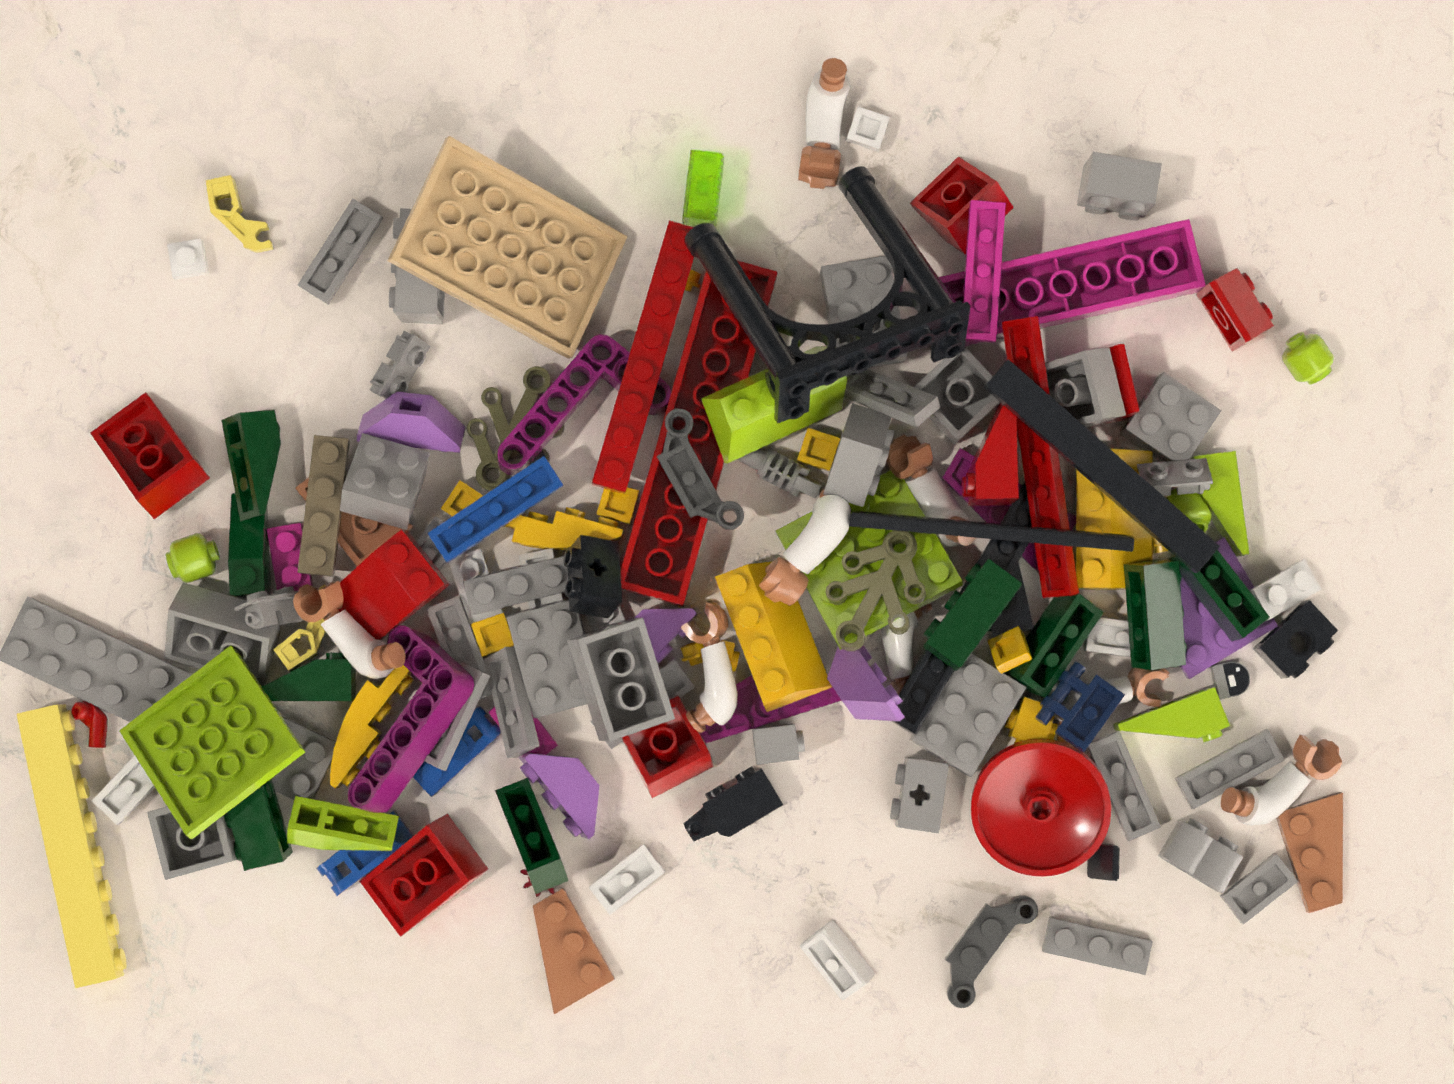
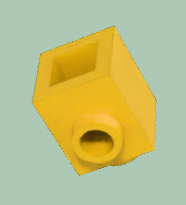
(1024, 725)

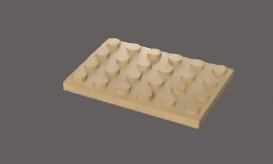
(507, 247)

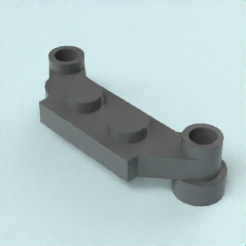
(690, 477)
(981, 942)

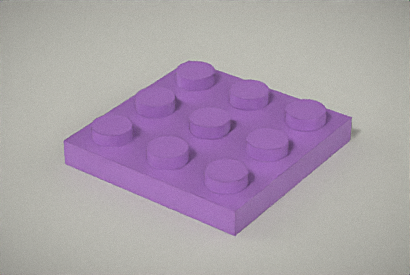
(1203, 635)

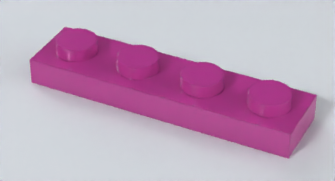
(983, 268)

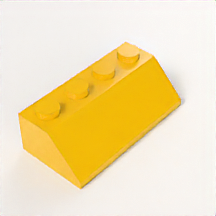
(1097, 513)
(772, 639)

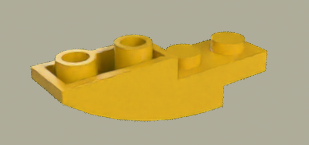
(566, 528)
(357, 734)

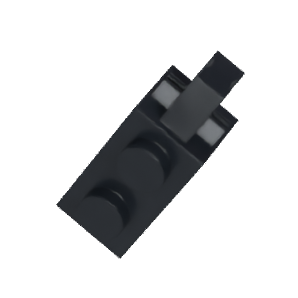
(735, 807)

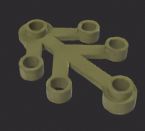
(503, 429)
(878, 585)

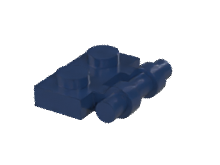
(1089, 712)

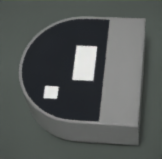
(1230, 679)

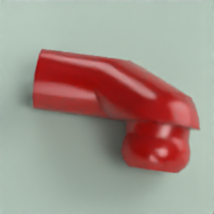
(95, 720)

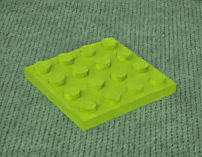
(930, 562)
(211, 742)

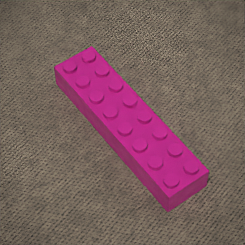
(1096, 277)

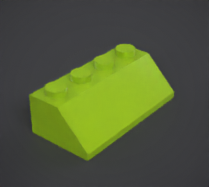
(745, 413)

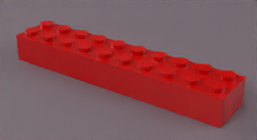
(715, 355)

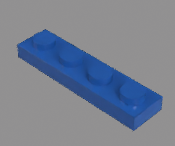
(495, 509)

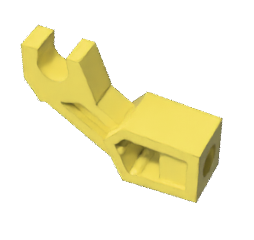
(243, 229)
(288, 654)

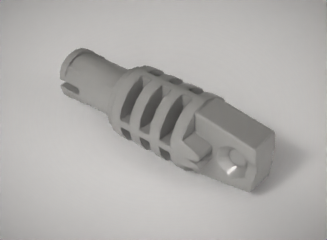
(782, 472)

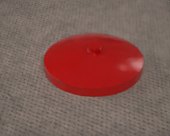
(1040, 807)

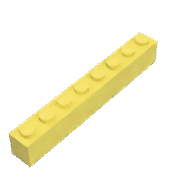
(71, 845)

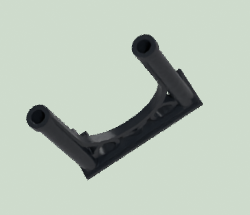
(795, 373)

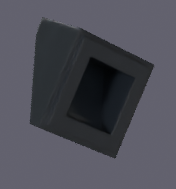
(1104, 863)

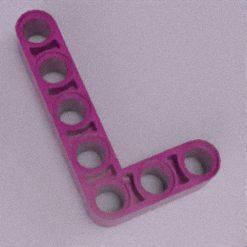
(573, 397)
(418, 727)

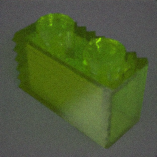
(703, 188)

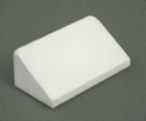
(837, 960)

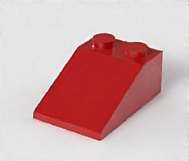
(149, 456)
(994, 470)
(391, 585)
(423, 874)

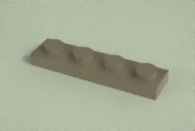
(322, 506)

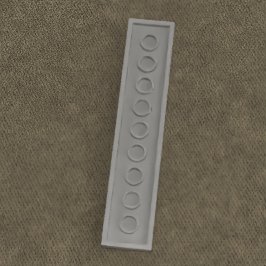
(129, 681)

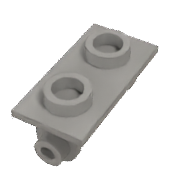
(408, 354)
(1187, 475)
(262, 608)

